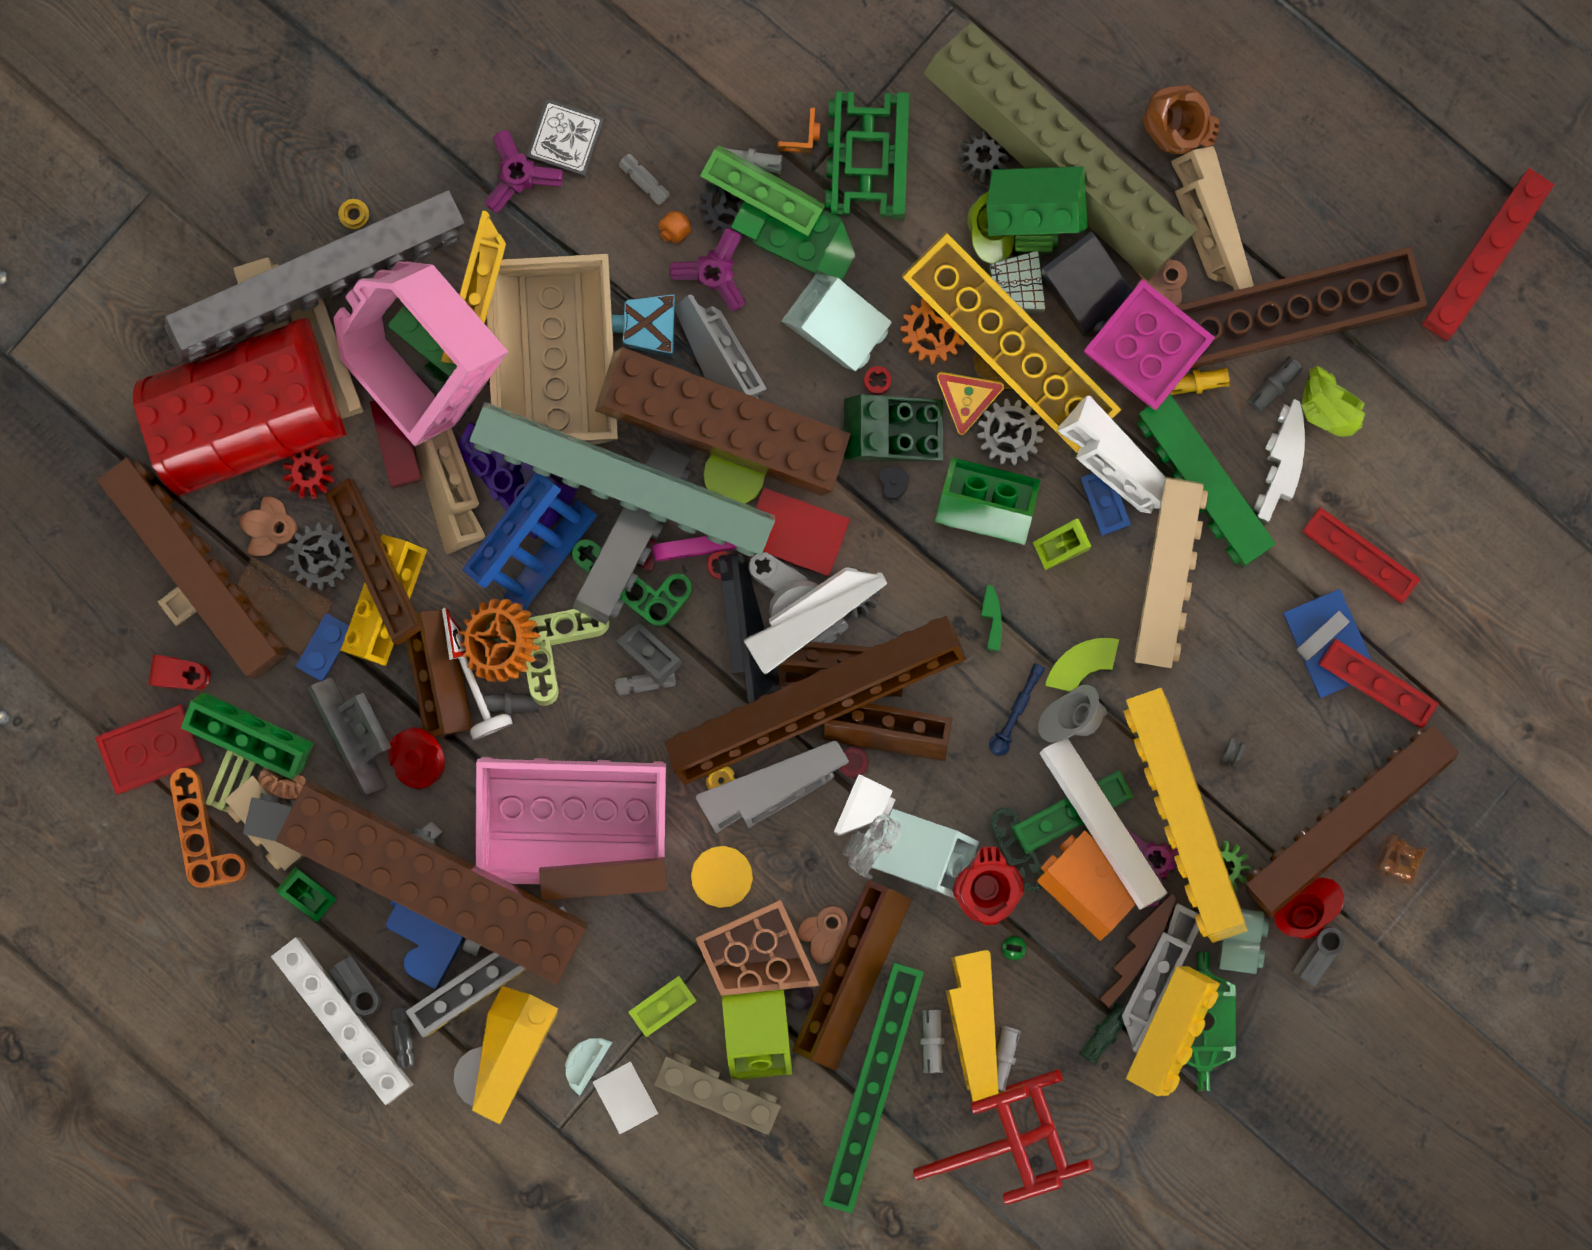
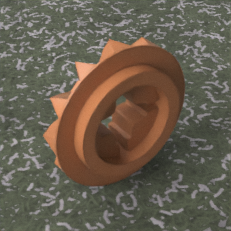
(280, 785)

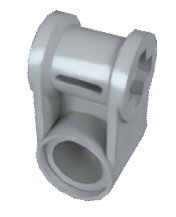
(779, 576)

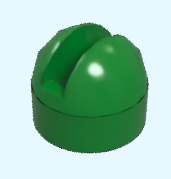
(1011, 954)

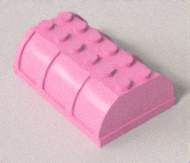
(566, 814)

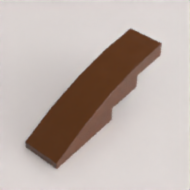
(1144, 939)

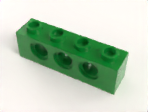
(247, 735)

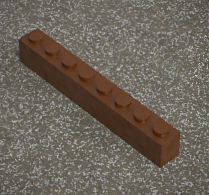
(1350, 821)

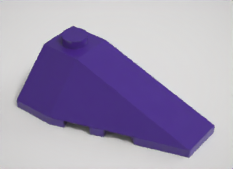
(508, 479)

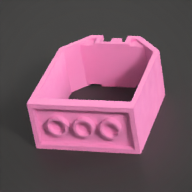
(385, 372)

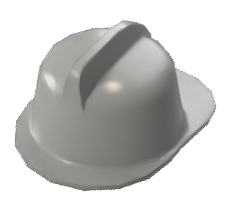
(1071, 715)

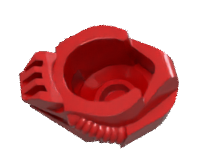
(988, 887)

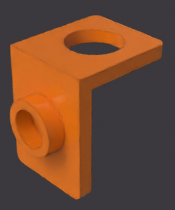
(807, 148)

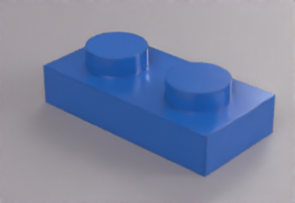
(1105, 505)
(323, 648)

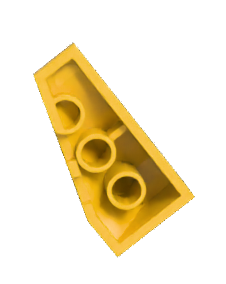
(510, 1044)

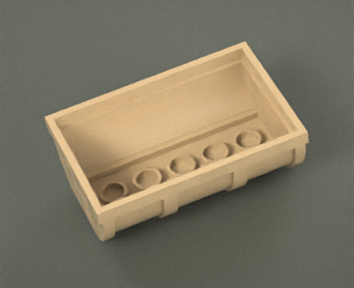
(558, 342)

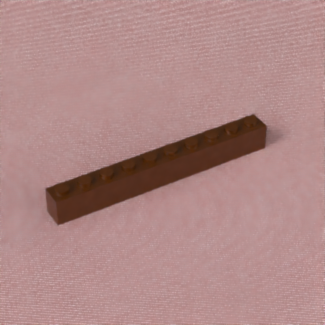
(815, 700)

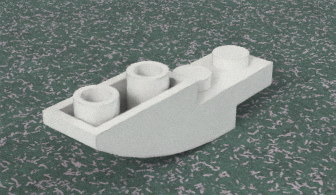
(1288, 452)

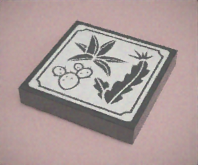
(565, 138)

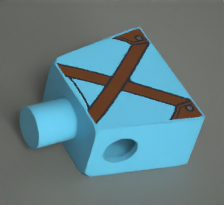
(648, 325)

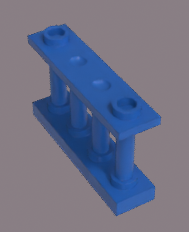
(512, 529)

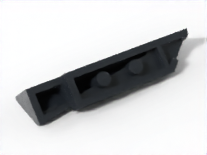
(743, 621)

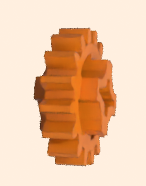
(920, 335)

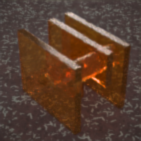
(1392, 866)

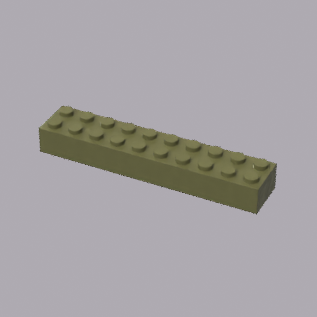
(1045, 134)

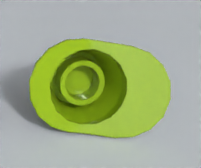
(988, 248)

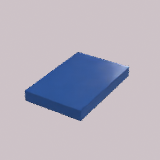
(1307, 619)

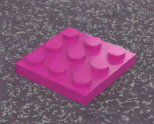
(1149, 345)

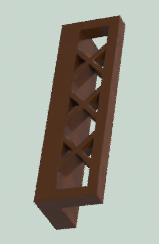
(818, 656)

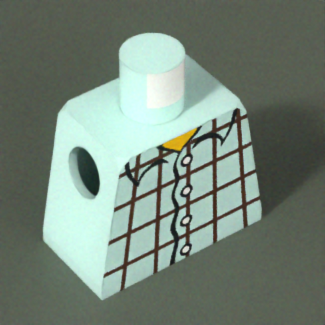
(1021, 281)

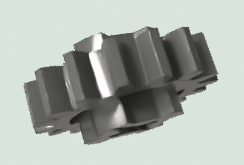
(324, 543)

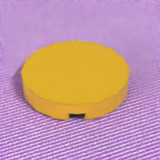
(721, 876)

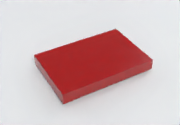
(803, 532)
(148, 749)

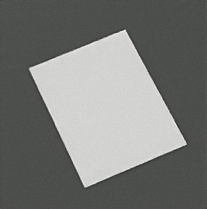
(625, 1097)

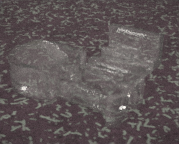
(865, 848)

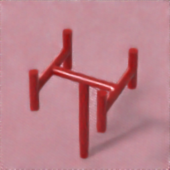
(1017, 1142)

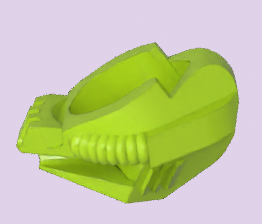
(1331, 405)

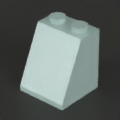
(837, 321)
(927, 853)

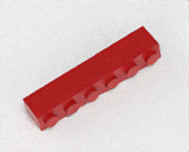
(1488, 254)

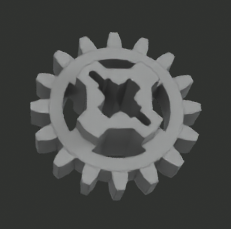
(1017, 444)

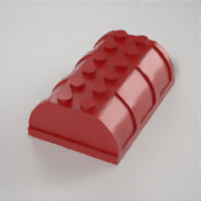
(238, 409)

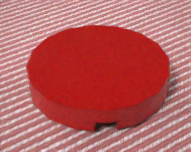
(416, 758)

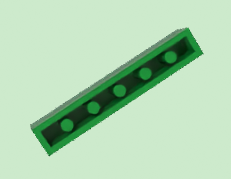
(1193, 461)

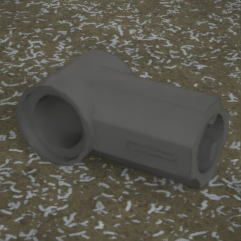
(1317, 958)
(355, 985)

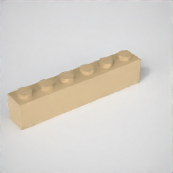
(1168, 572)

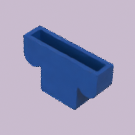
(435, 945)

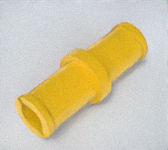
(1200, 381)

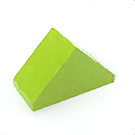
(1062, 544)

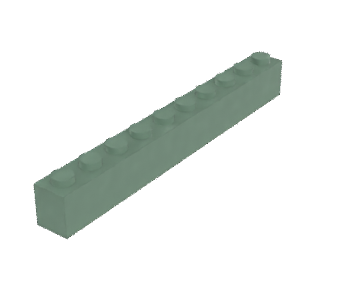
(622, 479)

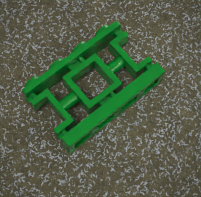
(892, 155)

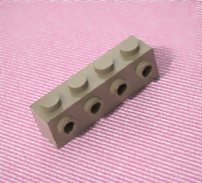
(718, 1095)

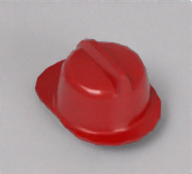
(1311, 909)

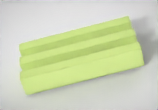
(221, 805)

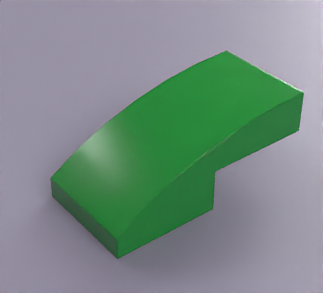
(991, 611)

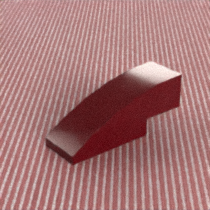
(396, 450)

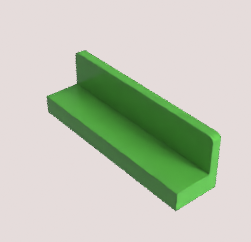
(762, 190)

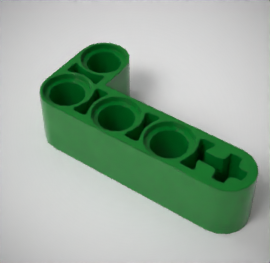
(650, 597)

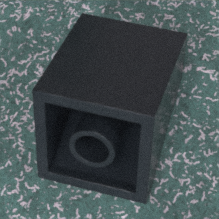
(1086, 284)

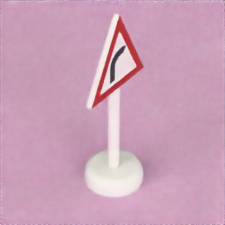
(489, 725)

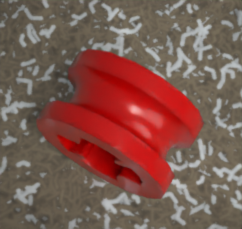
(877, 390)
(715, 556)

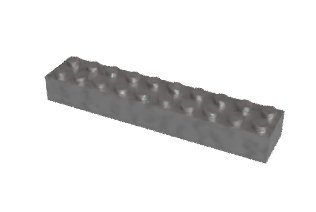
(313, 276)

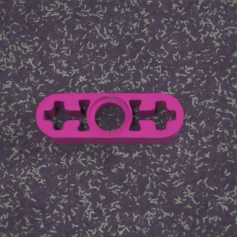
(688, 548)

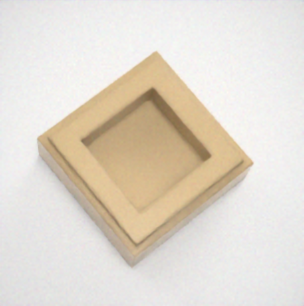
(177, 606)

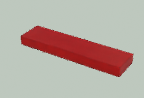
(1360, 555)
(1378, 683)

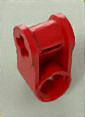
(173, 673)

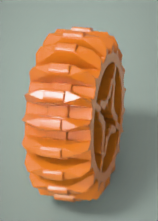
(504, 614)

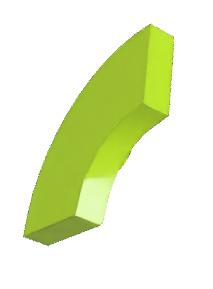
(1081, 661)

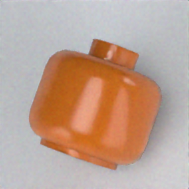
(674, 227)

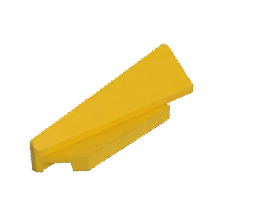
(481, 270)
(974, 1023)

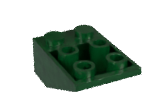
(893, 428)

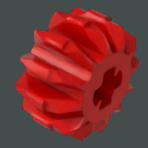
(318, 466)

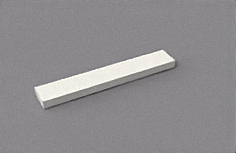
(1103, 823)

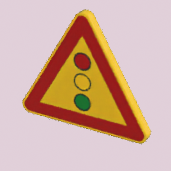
(967, 397)

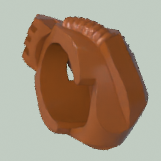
(1180, 120)

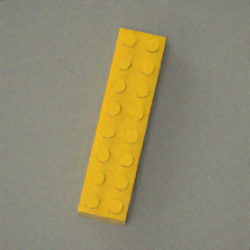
(1003, 333)
(1187, 818)

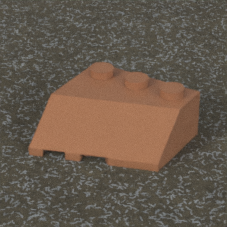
(757, 954)

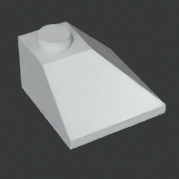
(864, 804)

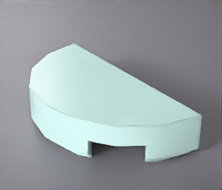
(584, 1061)

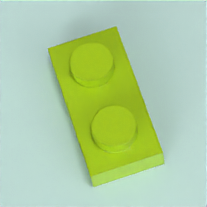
(662, 1006)

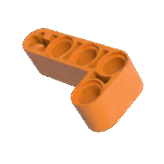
(200, 826)

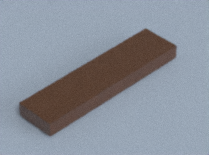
(603, 878)

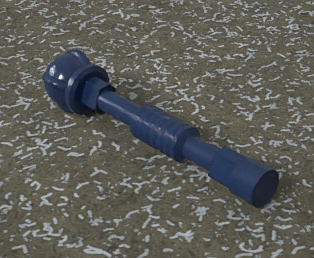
(999, 743)

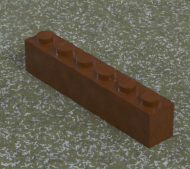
(851, 975)

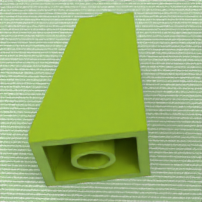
(757, 1035)

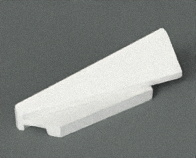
(1113, 456)
(811, 616)

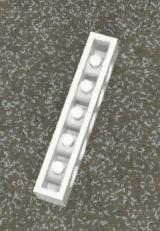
(341, 1021)

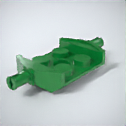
(1219, 1042)

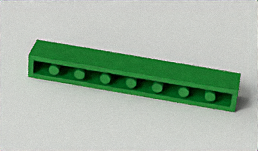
(872, 1088)

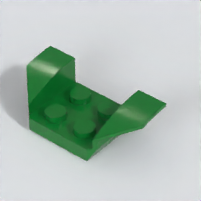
(823, 251)

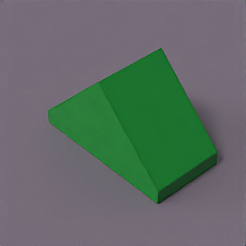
(306, 894)

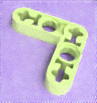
(545, 642)

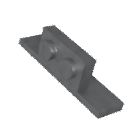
(354, 733)

